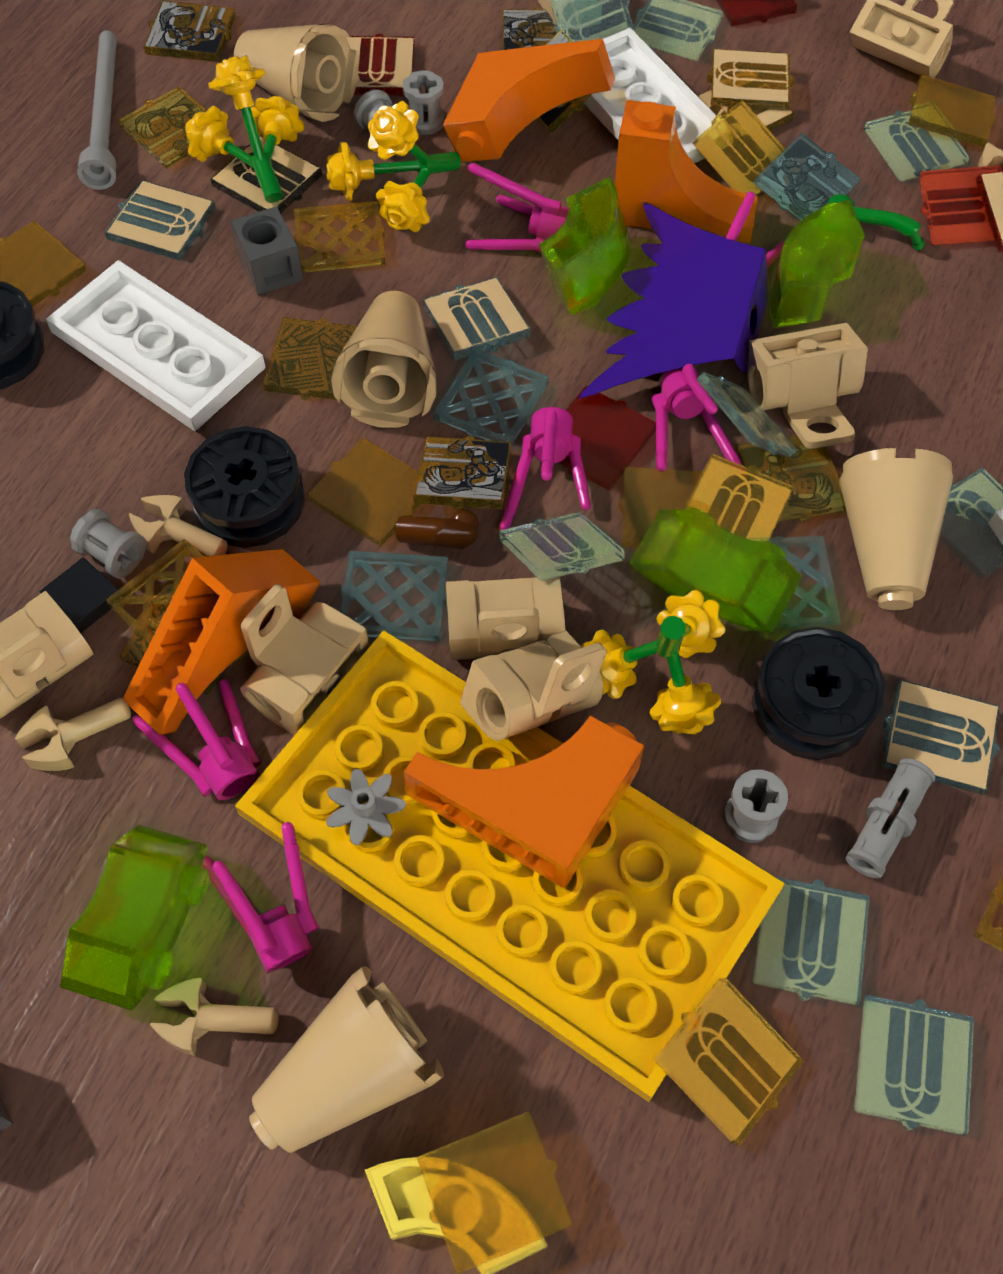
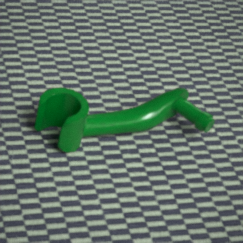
(896, 221)

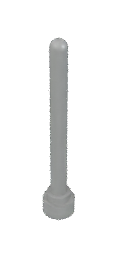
(96, 163)

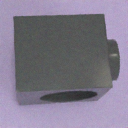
(267, 250)

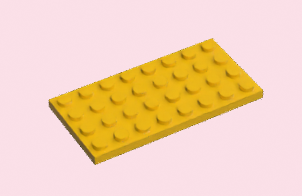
(594, 964)

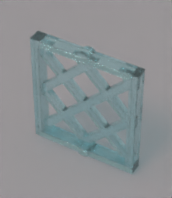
(508, 368)
(392, 562)
(831, 612)

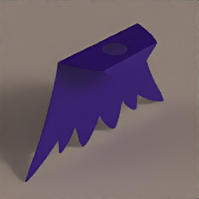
(692, 303)

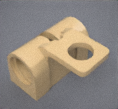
(903, 35)
(806, 375)
(501, 615)
(36, 650)
(297, 657)
(533, 685)

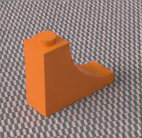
(518, 86)
(659, 172)
(203, 628)
(541, 809)

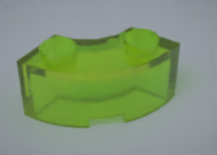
(588, 248)
(813, 258)
(693, 553)
(134, 917)

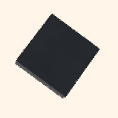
(81, 593)

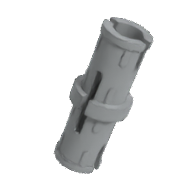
(872, 847)

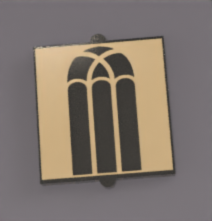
(292, 172)

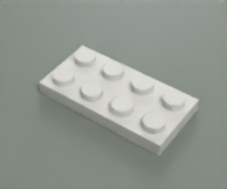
(643, 78)
(156, 344)

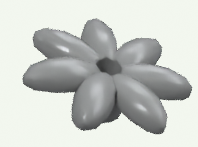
(366, 814)

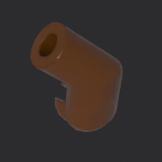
(452, 532)

